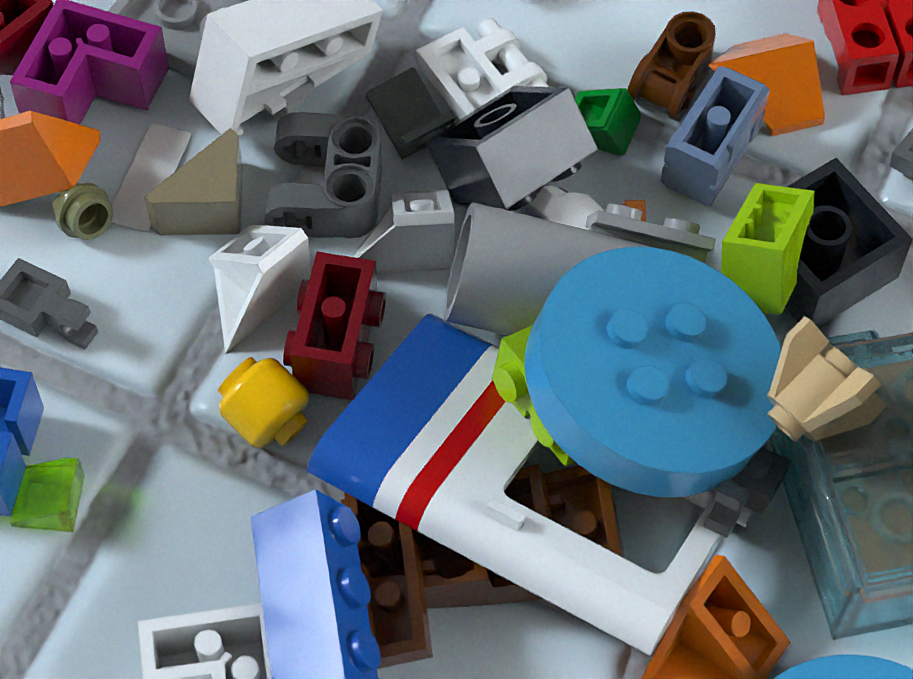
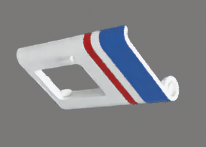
(442, 447)

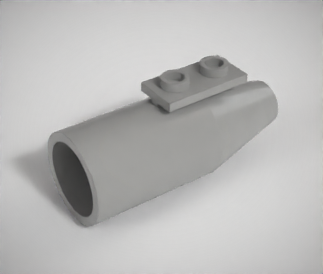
(514, 260)

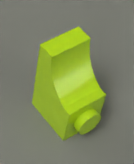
(766, 244)

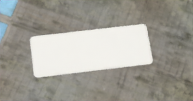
(153, 163)

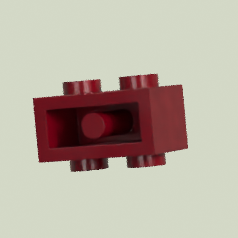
(334, 325)

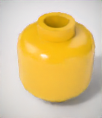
(263, 402)

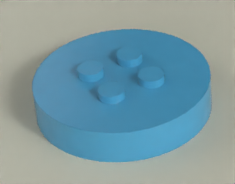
(653, 371)

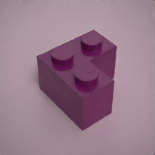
(89, 55)

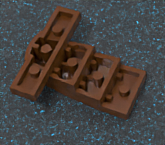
(417, 573)

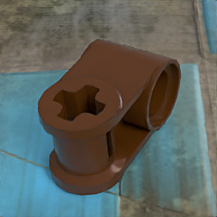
(675, 64)

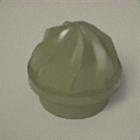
(83, 211)

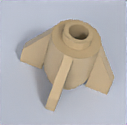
(820, 388)

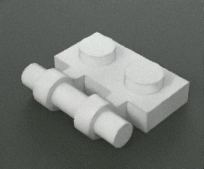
(465, 71)

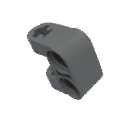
(330, 143)

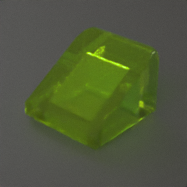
(49, 496)

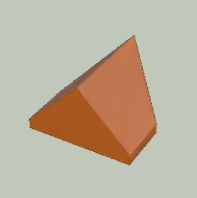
(791, 73)
(42, 155)
(719, 632)

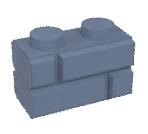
(714, 135)

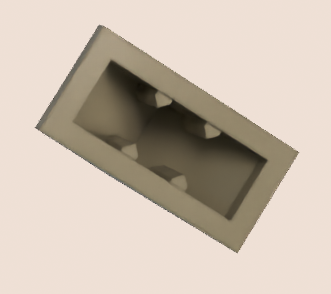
(201, 194)

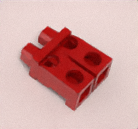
(870, 42)

